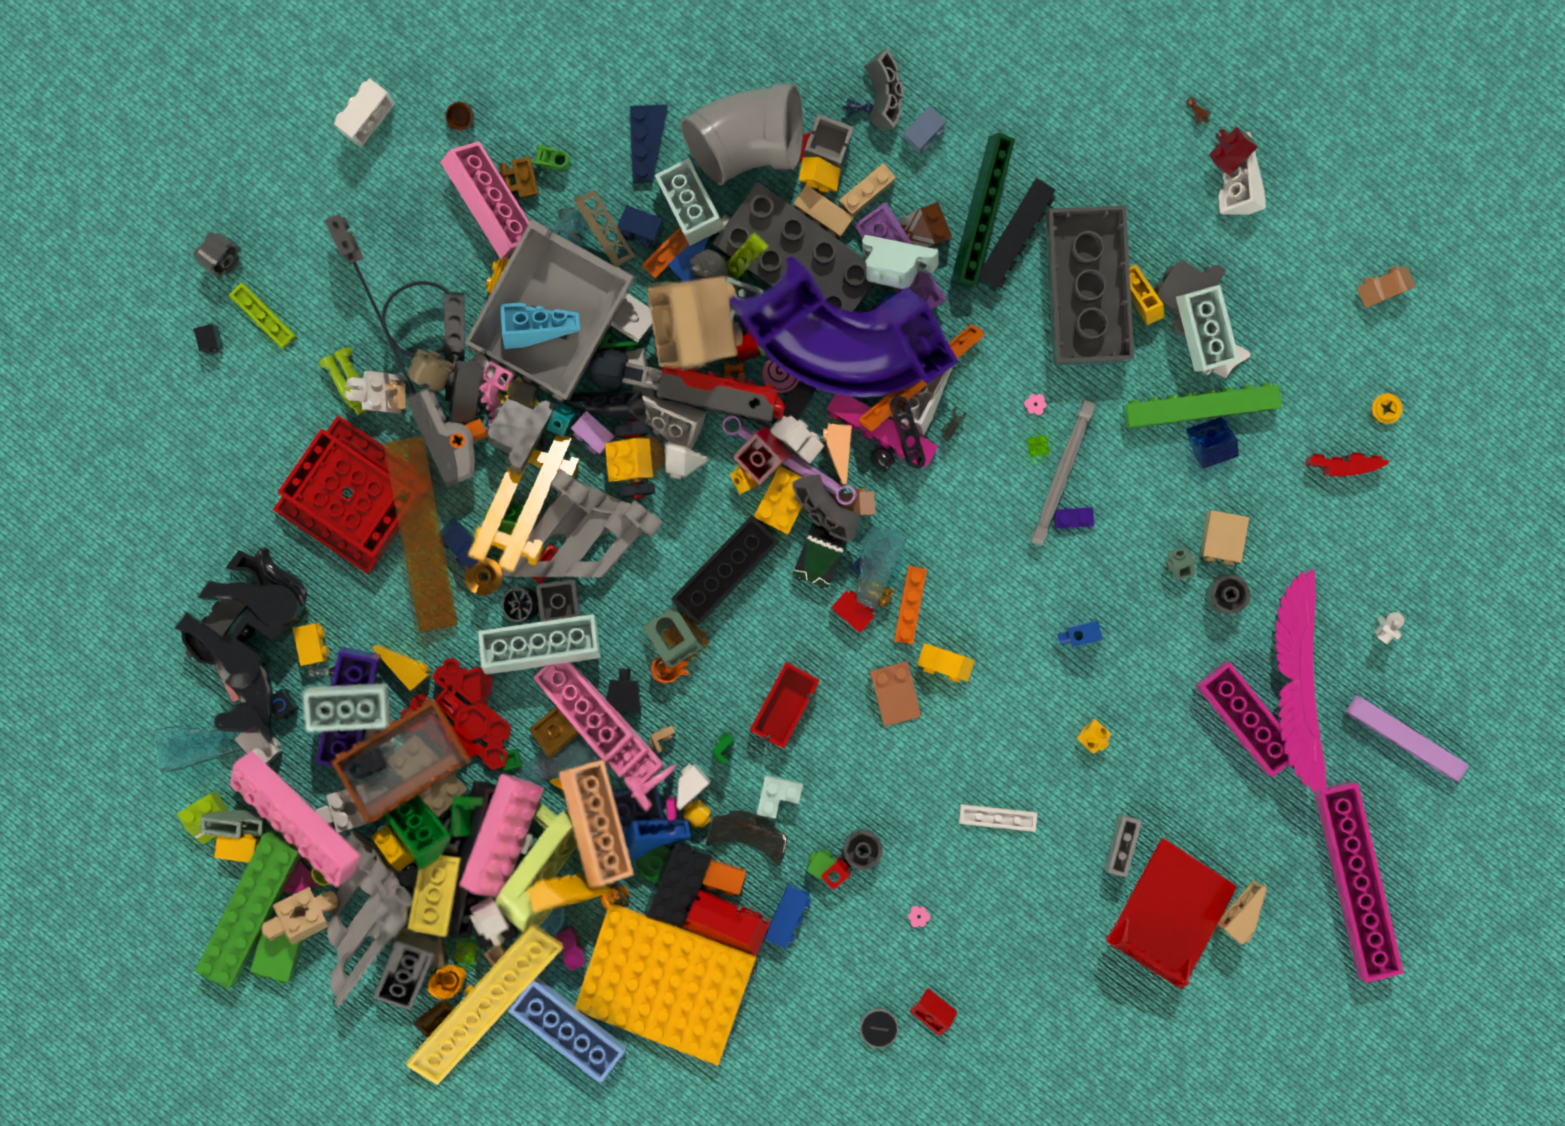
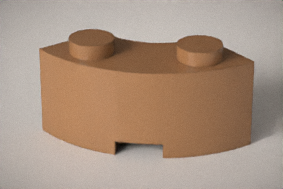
(1387, 286)
(863, 504)

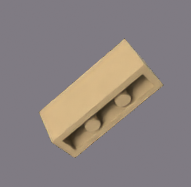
(867, 190)
(823, 212)

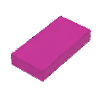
(672, 807)

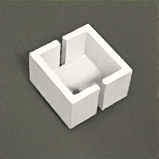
(797, 438)

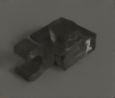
(949, 428)

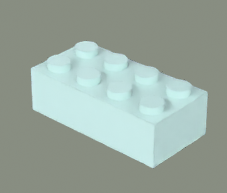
(689, 202)
(1207, 328)
(346, 707)

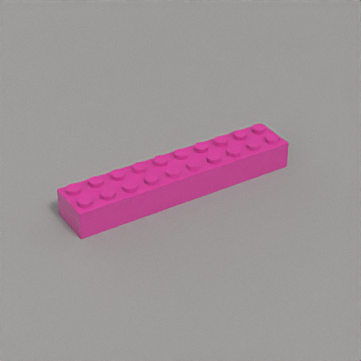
(1358, 882)

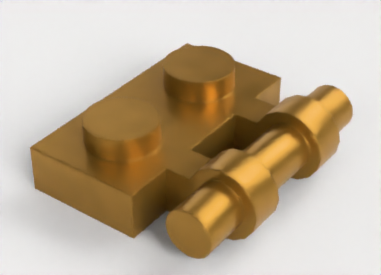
(524, 176)

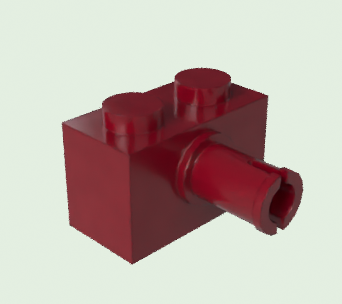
(1232, 150)

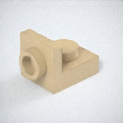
(399, 396)
(664, 734)

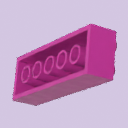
(1245, 717)

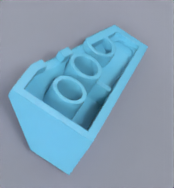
(531, 325)

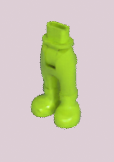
(329, 363)

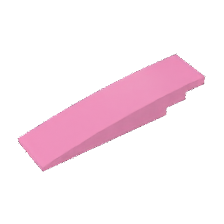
(599, 722)

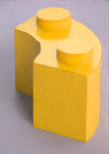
(945, 662)

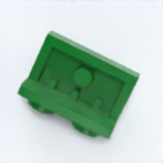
(722, 742)

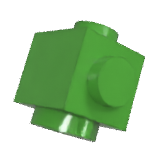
(820, 862)

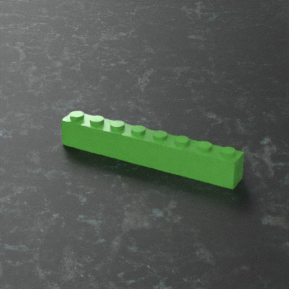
(1202, 406)

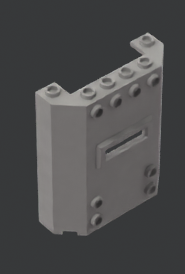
(556, 276)

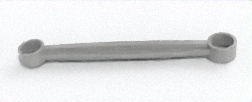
(1062, 472)

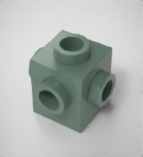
(1181, 560)

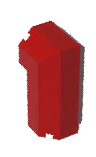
(726, 923)

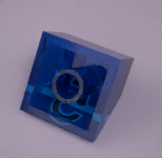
(1213, 442)

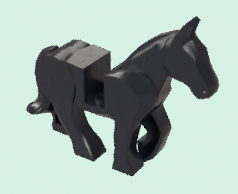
(274, 609)

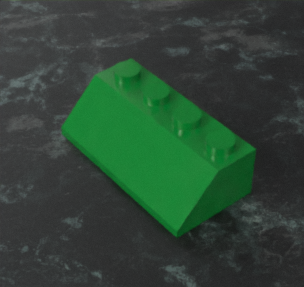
(418, 831)

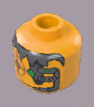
(617, 895)

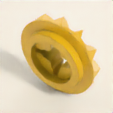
(1395, 407)

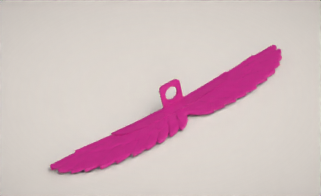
(1299, 711)

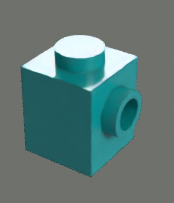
(561, 419)

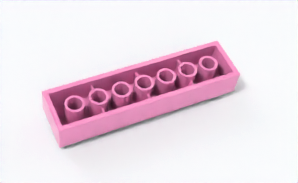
(294, 819)

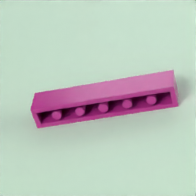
(850, 410)

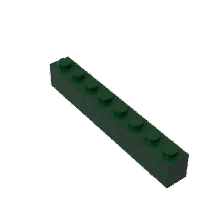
(982, 210)

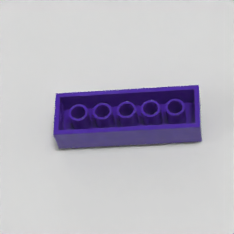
(351, 668)

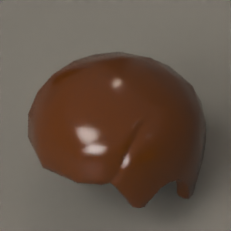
(459, 116)

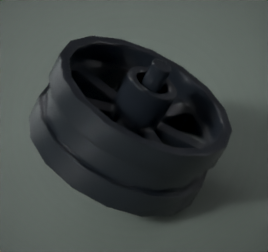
(520, 604)

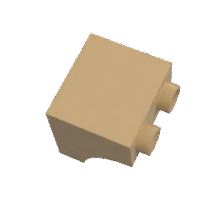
(693, 322)

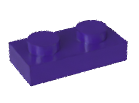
(1074, 518)

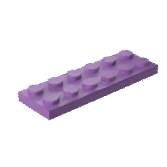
(884, 225)

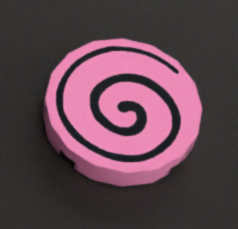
(777, 377)

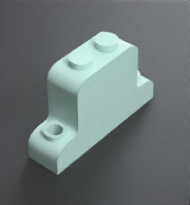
(896, 262)

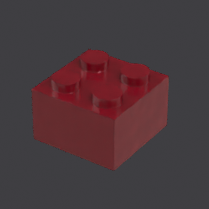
(762, 455)

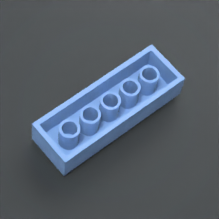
(568, 1029)

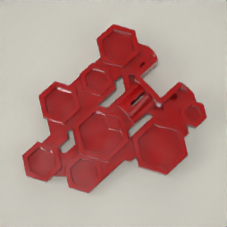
(473, 720)

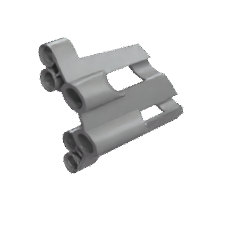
(379, 917)

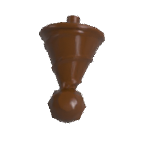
(1199, 113)

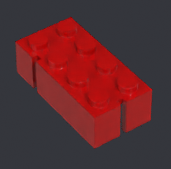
(784, 704)

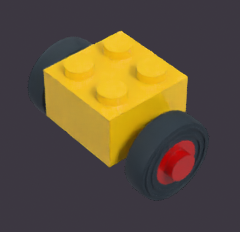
(631, 460)

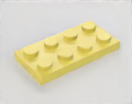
(435, 896)

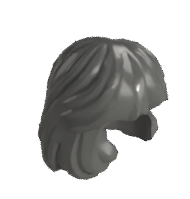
(708, 265)

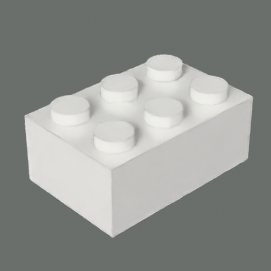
(364, 112)

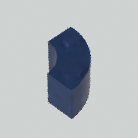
(460, 542)

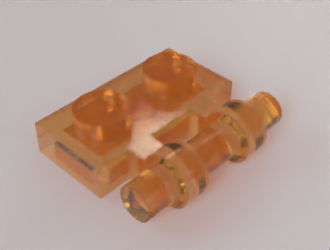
(673, 636)

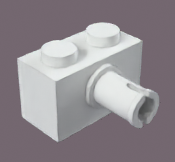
(489, 921)

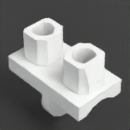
(1389, 627)

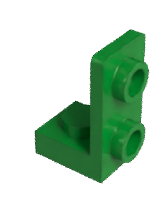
(627, 346)
(461, 814)

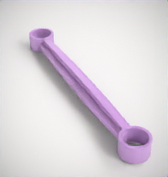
(795, 463)

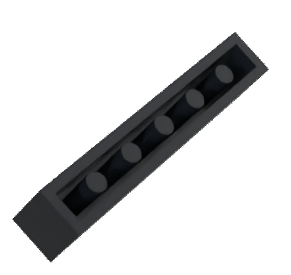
(1015, 234)

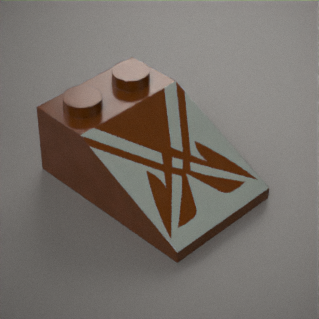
(926, 226)

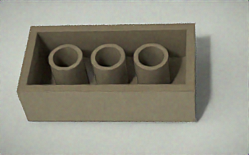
(440, 795)

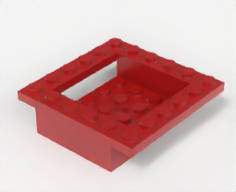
(315, 501)

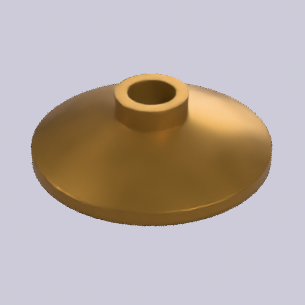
(474, 579)

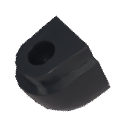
(881, 459)

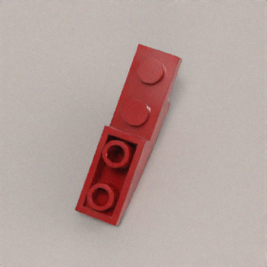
(1351, 466)

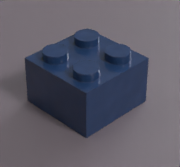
(641, 227)

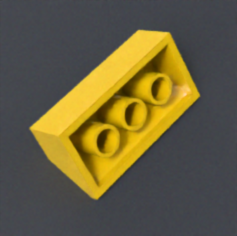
(563, 892)

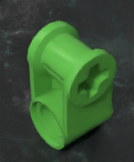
(548, 157)

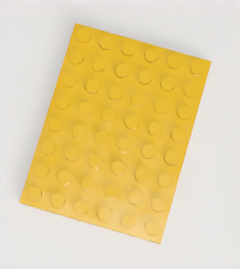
(664, 983)

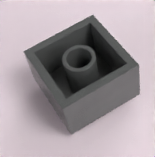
(558, 600)

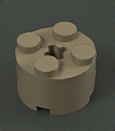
(430, 370)

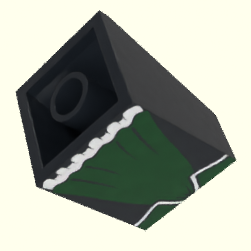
(819, 557)

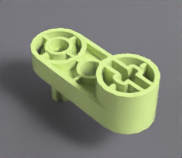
(540, 864)

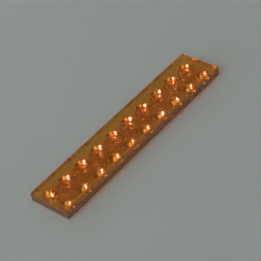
(420, 533)

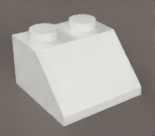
(690, 783)

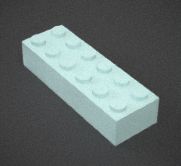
(539, 644)

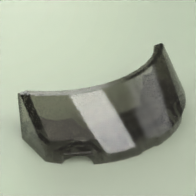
(750, 830)

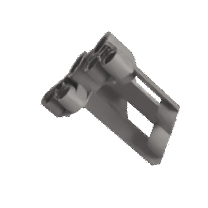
(583, 517)

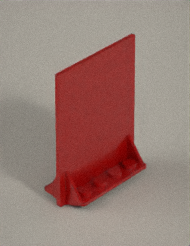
(1171, 914)

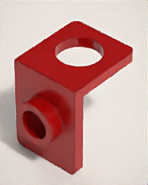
(840, 866)

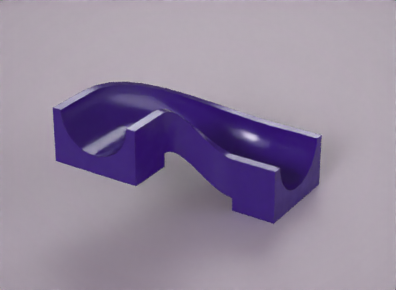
(841, 348)

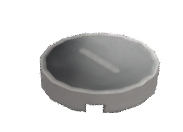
(879, 1028)

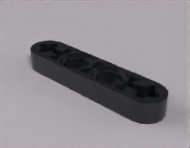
(911, 430)

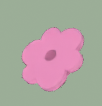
(1039, 400)
(924, 916)

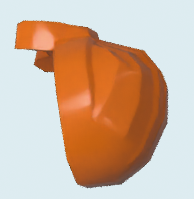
(664, 674)

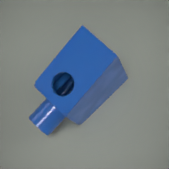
(1090, 631)

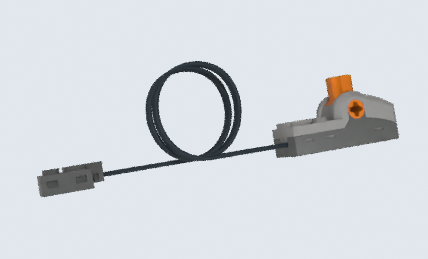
(452, 458)

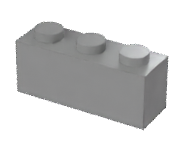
(1122, 845)

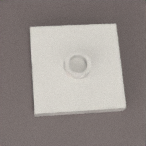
(633, 318)

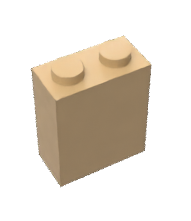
(1224, 537)

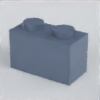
(924, 130)

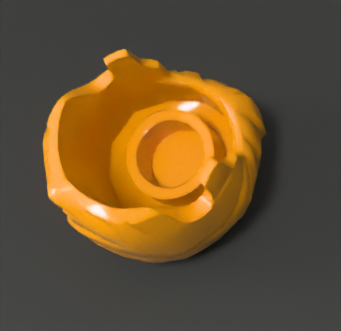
(446, 981)

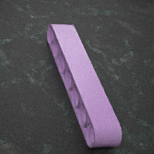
(1407, 738)

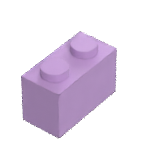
(593, 433)

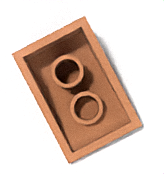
(895, 693)

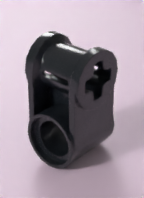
(370, 763)

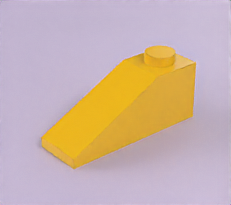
(1144, 297)
(407, 669)

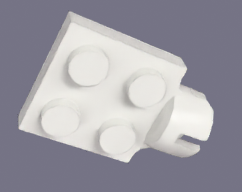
(372, 392)

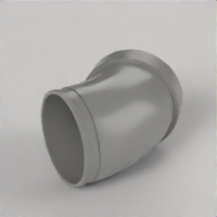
(746, 132)

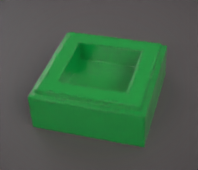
(513, 760)

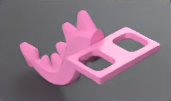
(491, 389)
(644, 788)

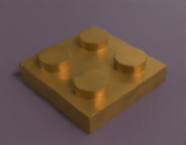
(553, 732)

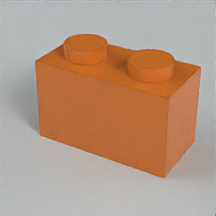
(724, 877)

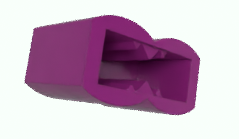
(573, 952)

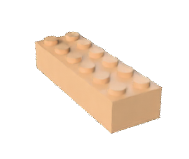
(596, 823)

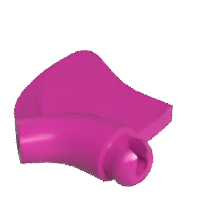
(300, 879)

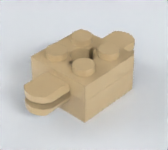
(300, 915)

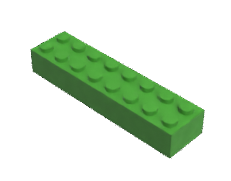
(248, 910)

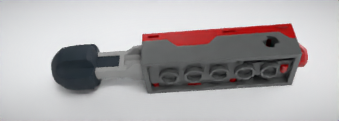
(689, 387)

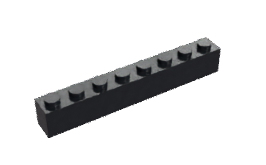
(461, 922)

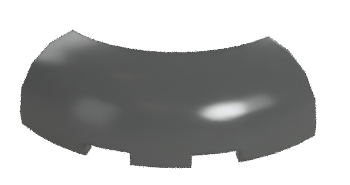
(887, 90)
(824, 510)

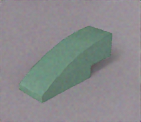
(233, 823)

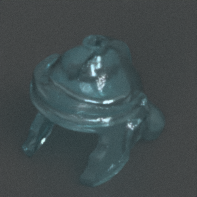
(572, 225)

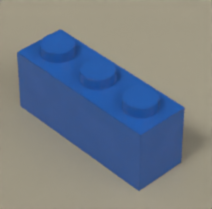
(787, 916)

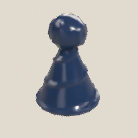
(853, 107)

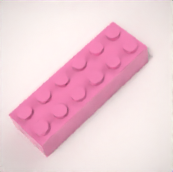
(486, 196)
(501, 836)

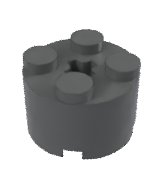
(217, 255)
(1237, 589)
(868, 858)

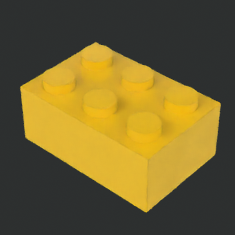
(779, 505)

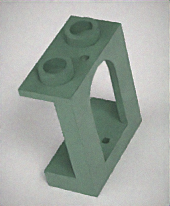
(682, 650)

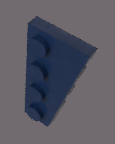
(646, 135)

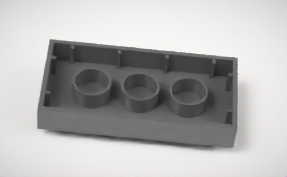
(788, 233)
(1089, 285)

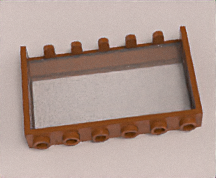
(418, 755)

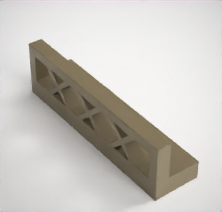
(597, 231)

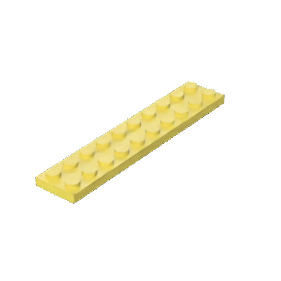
(484, 1004)

